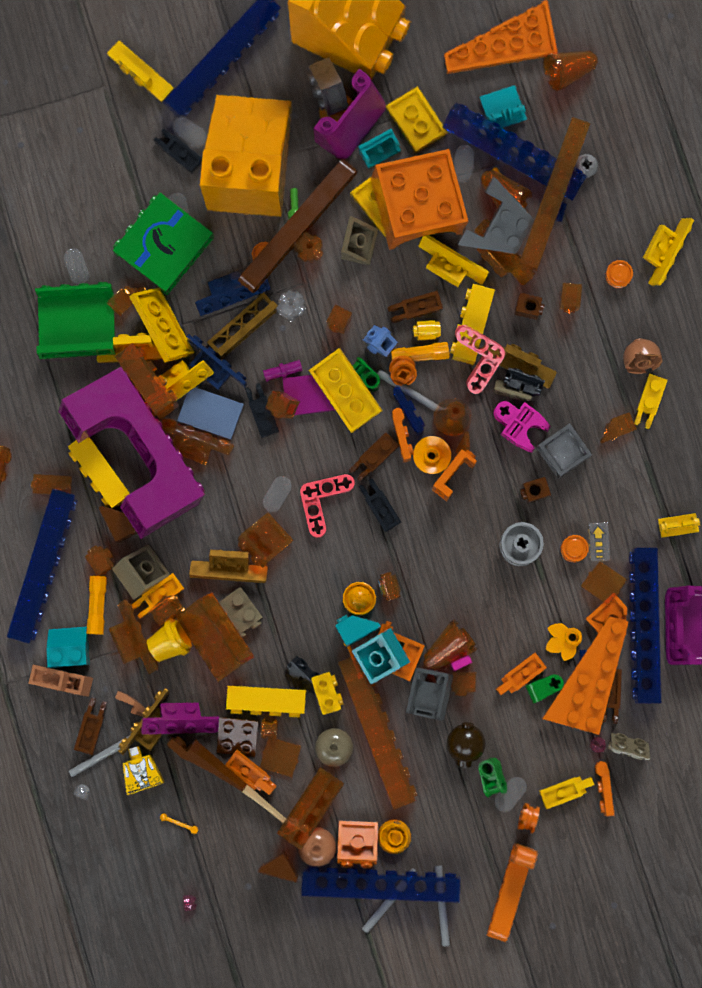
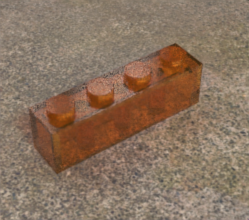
(147, 381)
(310, 808)

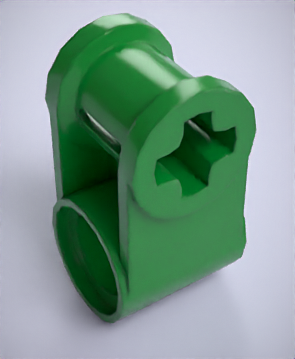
(366, 373)
(541, 689)
(493, 778)

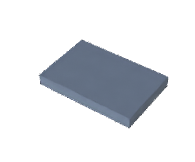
(210, 413)

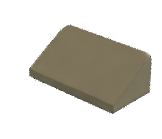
(501, 389)

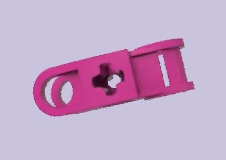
(512, 419)

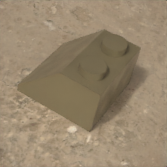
(140, 571)

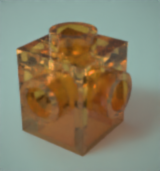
(304, 243)

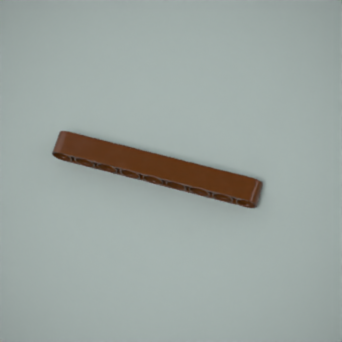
(300, 222)

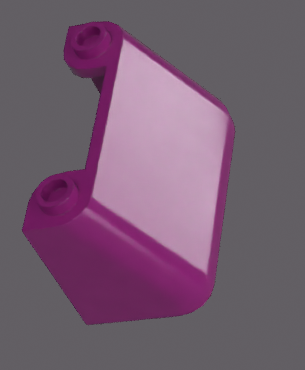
(345, 135)
(683, 625)

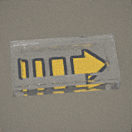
(599, 541)

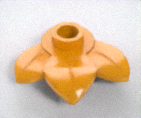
(560, 640)

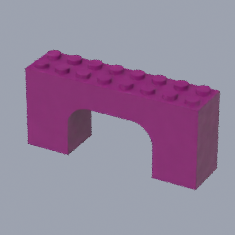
(119, 405)

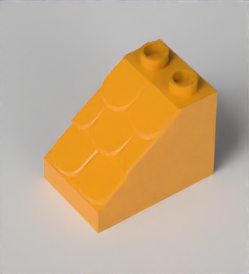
(349, 31)
(246, 155)

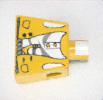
(140, 772)

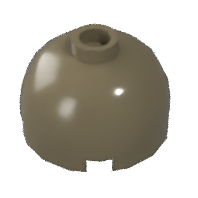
(334, 747)

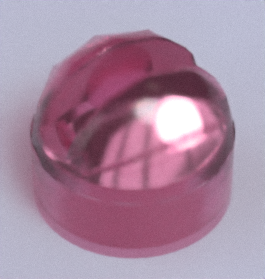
(594, 748)
(187, 902)

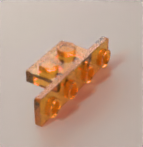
(503, 262)
(193, 443)
(130, 639)

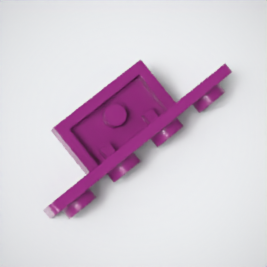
(180, 719)

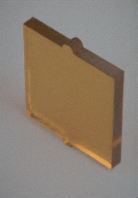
(604, 583)
(280, 757)

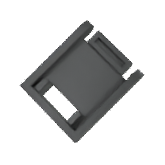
(429, 698)

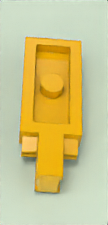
(565, 791)

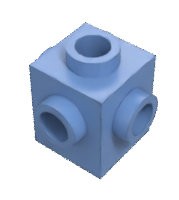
(380, 341)

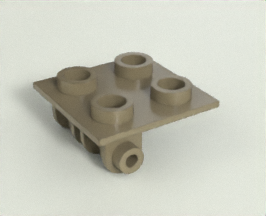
(635, 748)

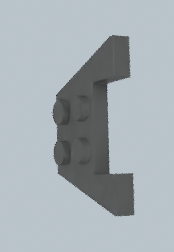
(506, 228)

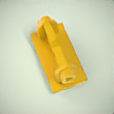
(678, 525)

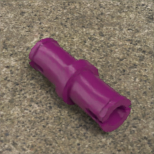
(282, 370)

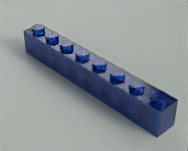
(220, 56)
(41, 566)

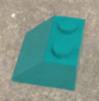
(355, 628)
(67, 647)
(381, 656)

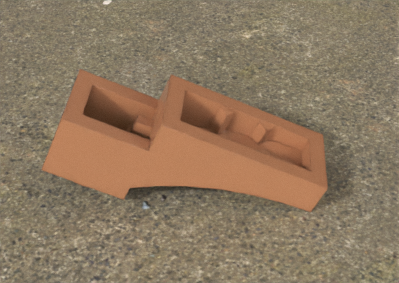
(60, 680)

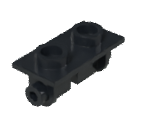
(532, 383)
(299, 667)

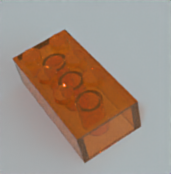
(214, 636)

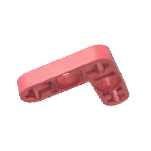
(487, 357)
(315, 500)

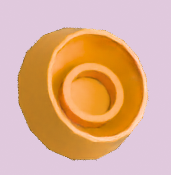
(359, 598)
(394, 836)

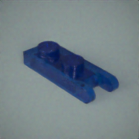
(408, 410)

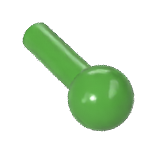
(294, 202)

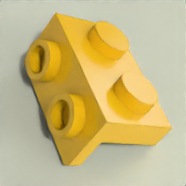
(326, 693)

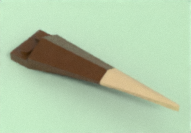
(200, 756)

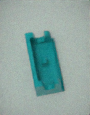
(379, 148)

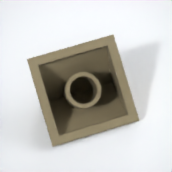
(358, 241)

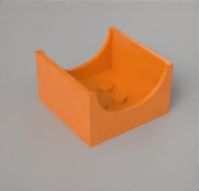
(418, 197)

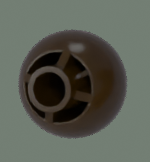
(466, 744)

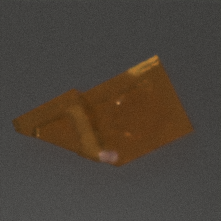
(121, 301)
(618, 427)

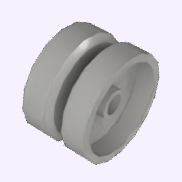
(523, 533)

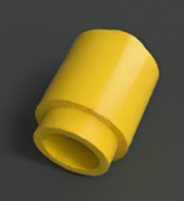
(426, 330)

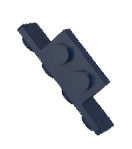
(226, 292)
(220, 368)

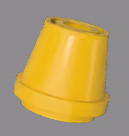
(169, 641)

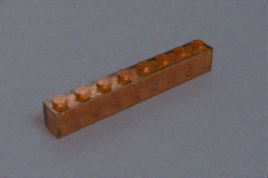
(554, 193)
(378, 735)

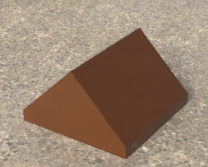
(280, 867)

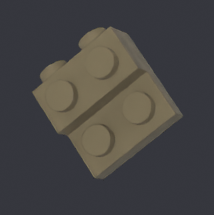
(241, 611)

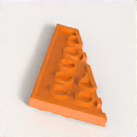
(512, 41)
(587, 690)

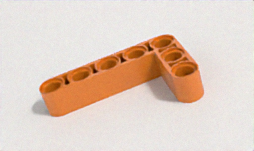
(509, 895)

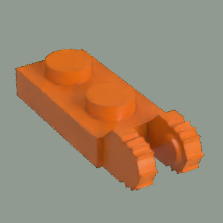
(402, 432)
(604, 788)

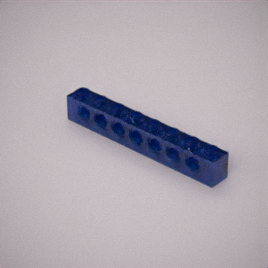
(504, 152)
(652, 635)
(311, 888)

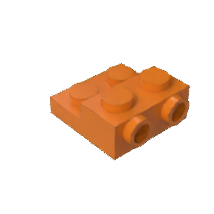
(357, 844)

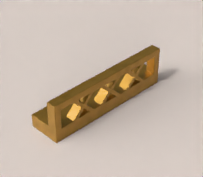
(246, 329)

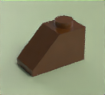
(117, 523)

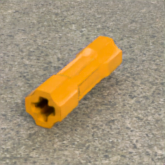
(436, 351)
(97, 591)

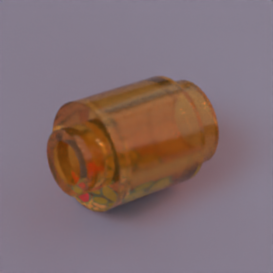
(389, 586)

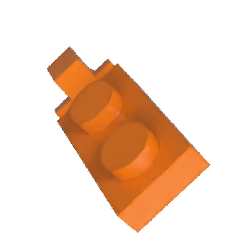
(521, 674)
(250, 773)

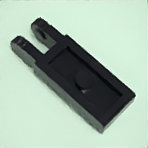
(179, 151)
(263, 418)
(380, 507)

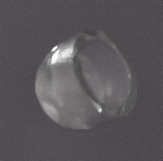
(82, 791)

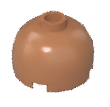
(642, 355)
(319, 848)

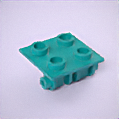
(503, 107)

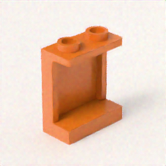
(440, 486)

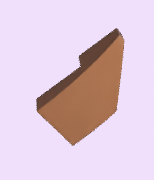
(137, 709)

